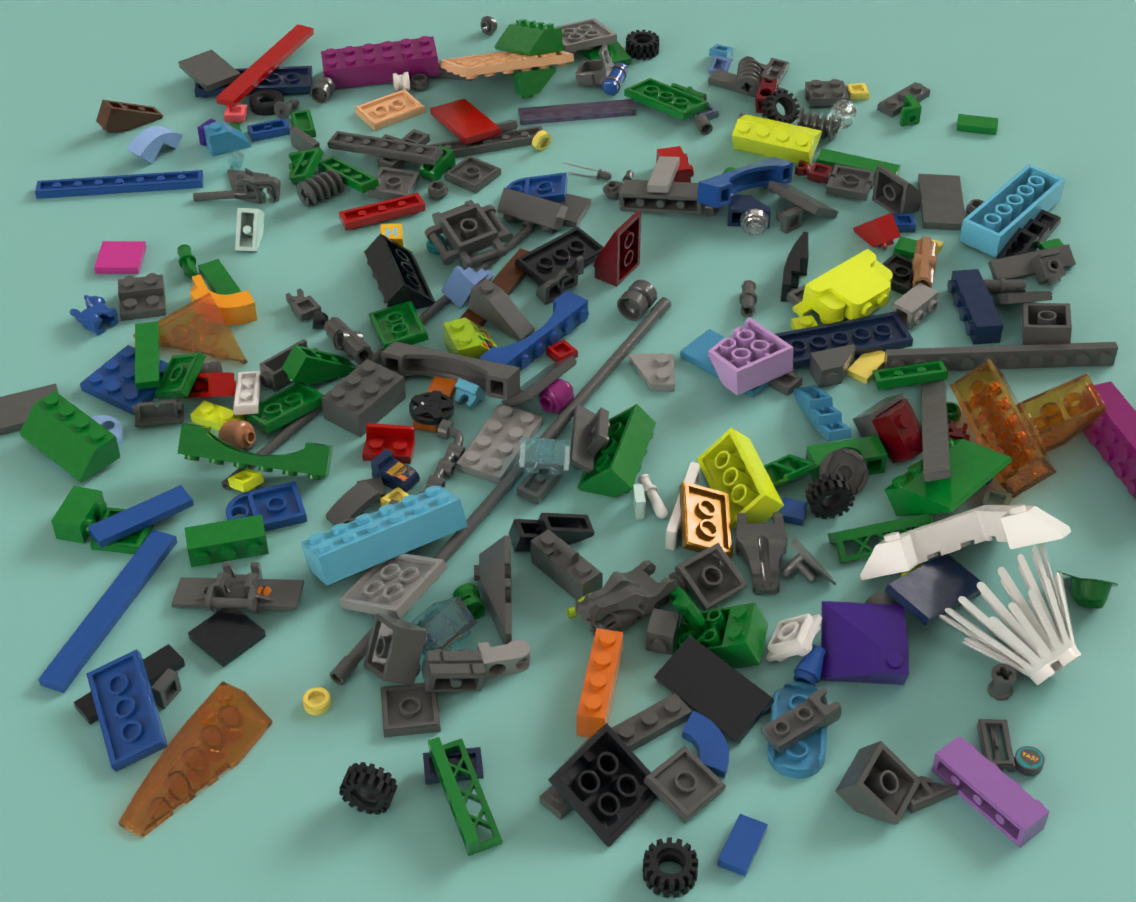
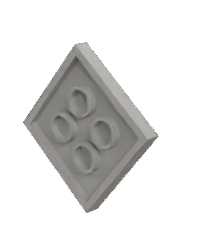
(586, 35)
(393, 585)

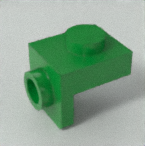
(910, 112)

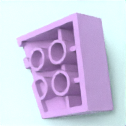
(750, 357)

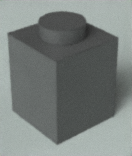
(662, 631)

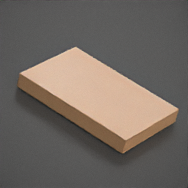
(389, 109)

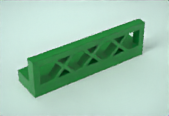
(874, 529)
(454, 795)

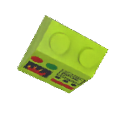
(466, 338)

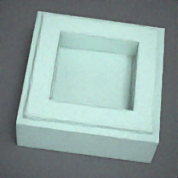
(639, 501)

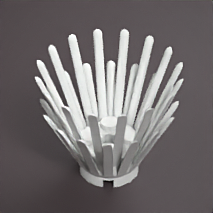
(1039, 643)

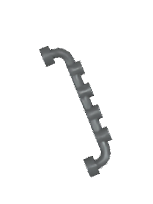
(454, 451)

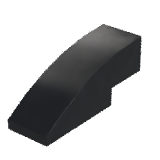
(568, 527)

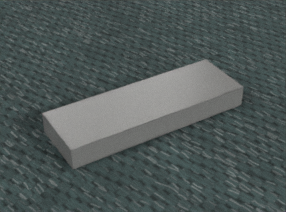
(663, 174)

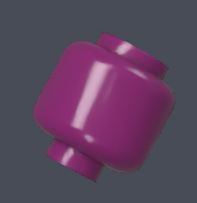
(556, 396)

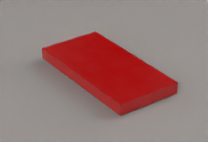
(465, 121)

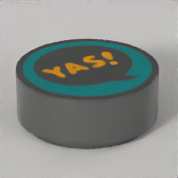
(1029, 760)

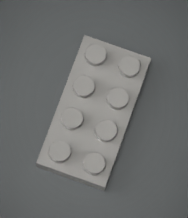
(498, 443)

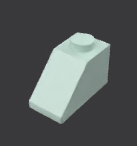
(249, 229)

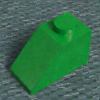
(532, 82)

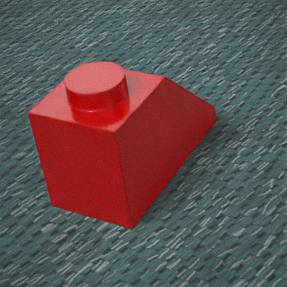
(879, 231)
(213, 385)

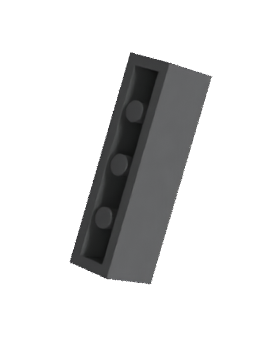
(679, 200)

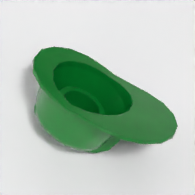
(1090, 592)

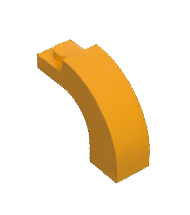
(235, 308)

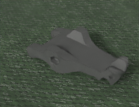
(762, 548)
(625, 591)

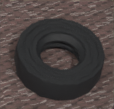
(264, 95)

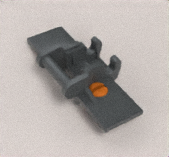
(238, 591)

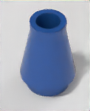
(810, 666)

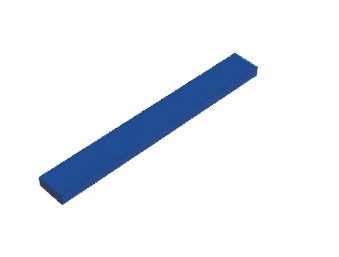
(119, 184)
(107, 612)

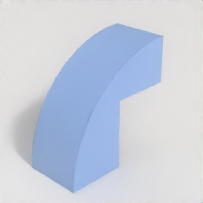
(149, 141)

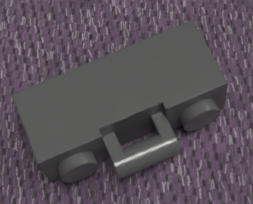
(565, 565)

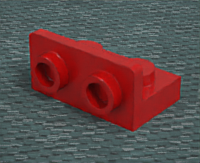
(395, 438)

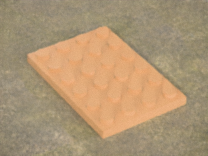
(502, 62)

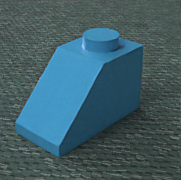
(224, 138)

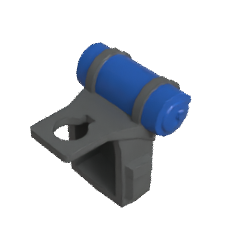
(602, 72)

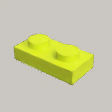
(213, 415)

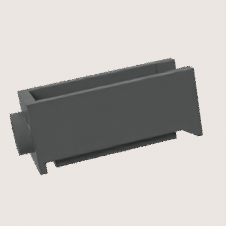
(271, 369)

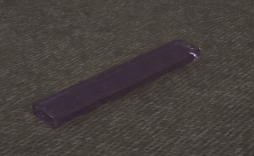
(576, 111)

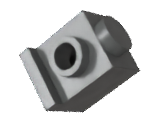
(1048, 267)

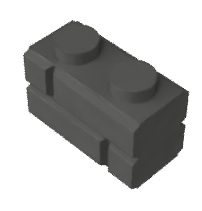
(453, 671)

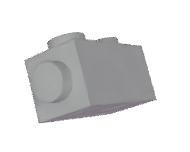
(916, 305)

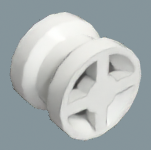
(401, 82)

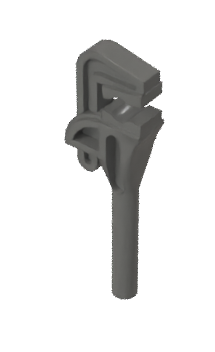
(247, 189)

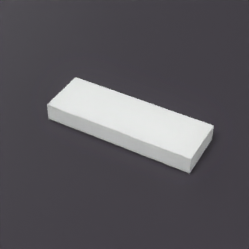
(247, 393)

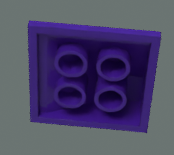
(864, 643)

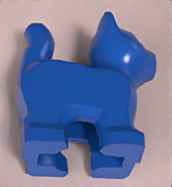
(95, 314)

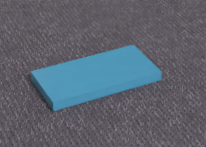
(697, 354)

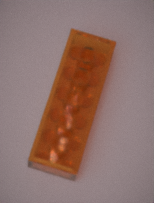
(1002, 427)

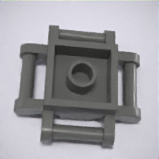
(468, 231)

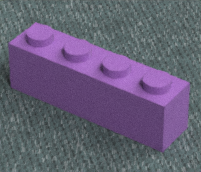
(990, 791)

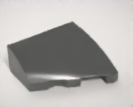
(561, 281)

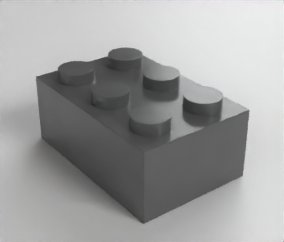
(363, 397)

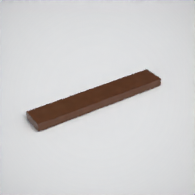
(506, 279)

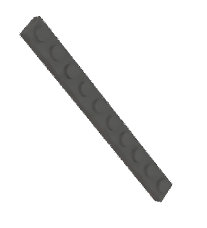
(1008, 356)

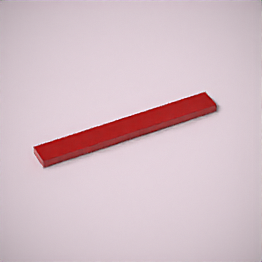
(264, 66)

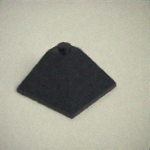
(605, 784)

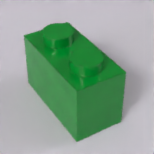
(77, 512)

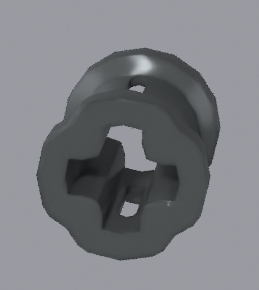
(1002, 679)

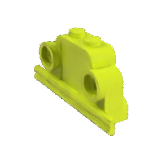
(848, 290)

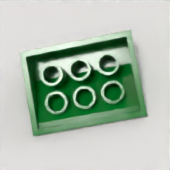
(970, 470)

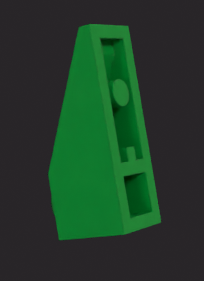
(315, 366)

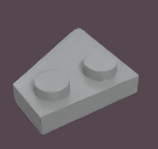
(655, 370)

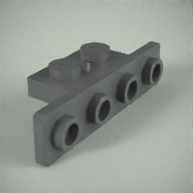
(588, 436)

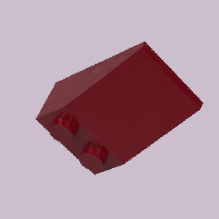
(620, 253)

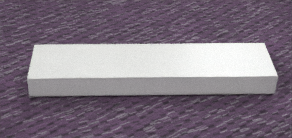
(674, 527)

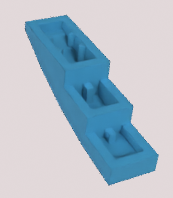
(821, 413)

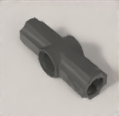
(348, 340)

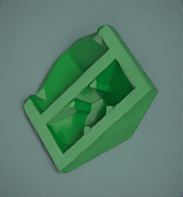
(789, 470)

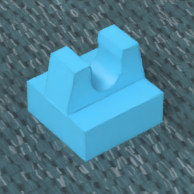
(468, 390)

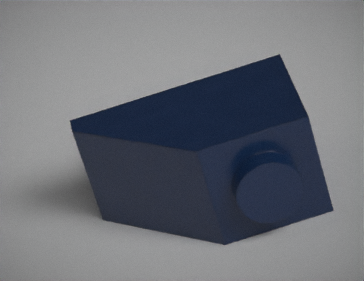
(742, 203)

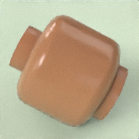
(238, 434)

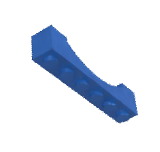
(719, 189)
(568, 313)

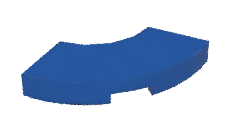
(709, 743)

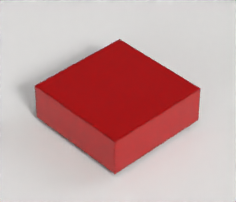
(561, 350)

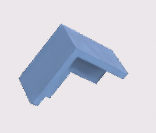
(461, 282)

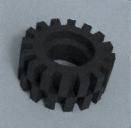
(642, 44)
(786, 101)
(832, 505)
(368, 788)
(670, 882)

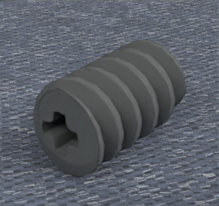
(748, 76)
(828, 127)
(320, 187)

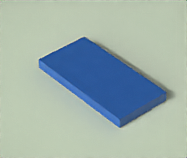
(126, 710)

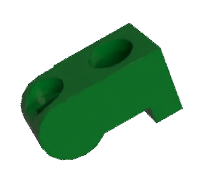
(435, 172)

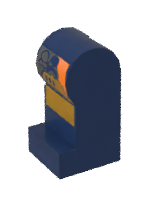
(393, 472)

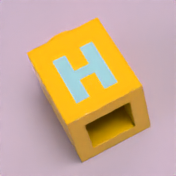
(393, 232)

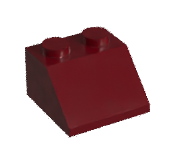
(900, 432)

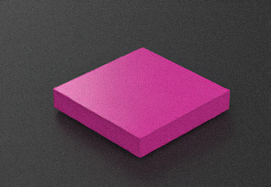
(120, 257)

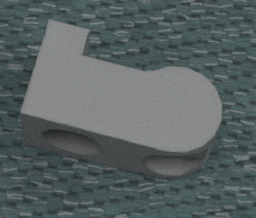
(505, 658)

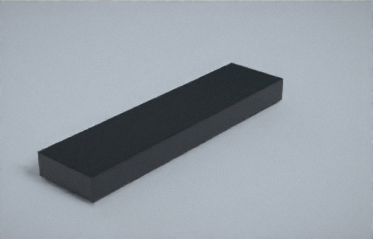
(155, 666)

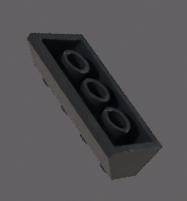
(397, 274)

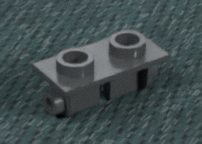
(167, 413)

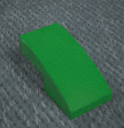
(686, 606)

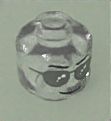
(845, 110)

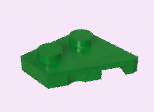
(304, 164)

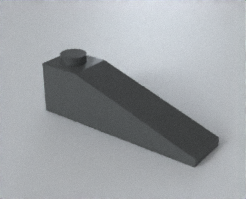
(495, 585)

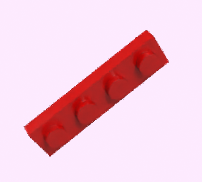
(382, 211)

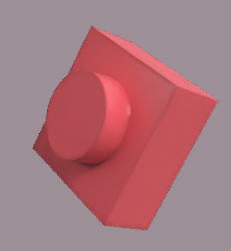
(235, 114)

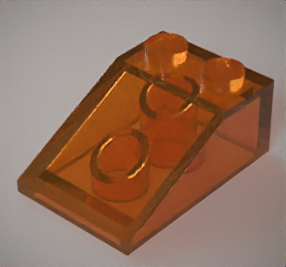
(1063, 411)

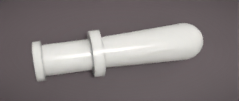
(651, 493)

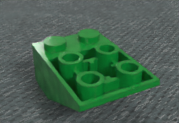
(730, 633)

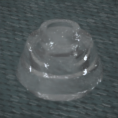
(754, 222)

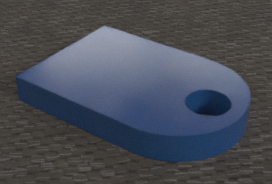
(549, 187)
(278, 504)

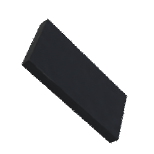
(558, 253)
(714, 689)

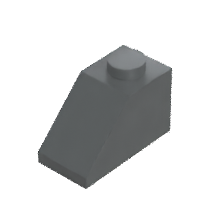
(831, 365)

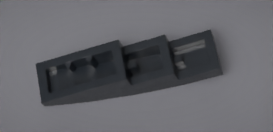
(1028, 238)
(795, 265)

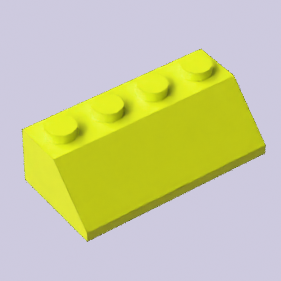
(775, 139)
(736, 469)

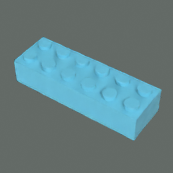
(1009, 208)
(383, 534)

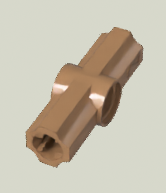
(924, 262)

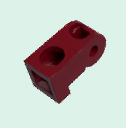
(766, 87)

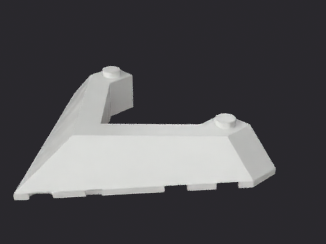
(1008, 523)

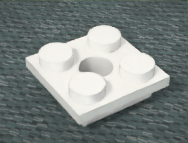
(793, 637)

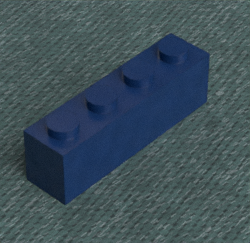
(975, 306)

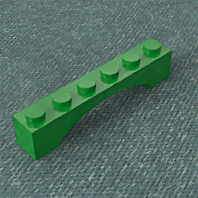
(199, 442)

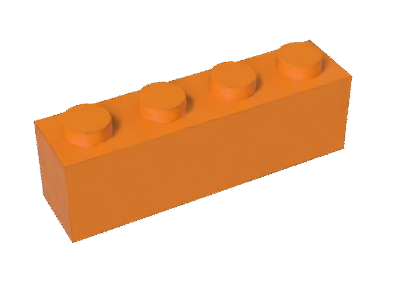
(599, 682)

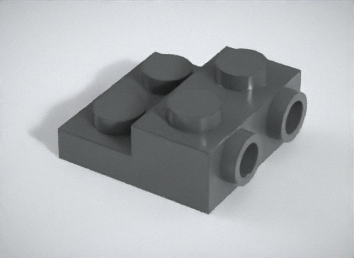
(142, 297)

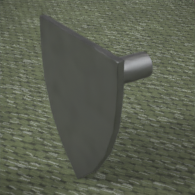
(798, 563)

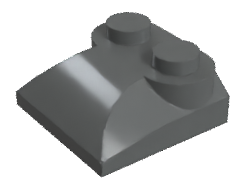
(711, 576)

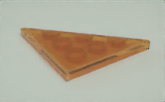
(200, 329)

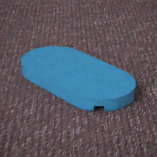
(808, 754)

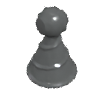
(283, 109)

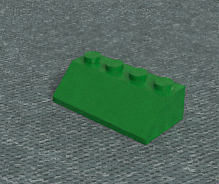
(530, 38)
(69, 437)
(621, 459)

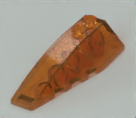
(204, 747)

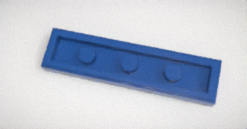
(140, 516)

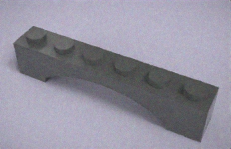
(494, 378)

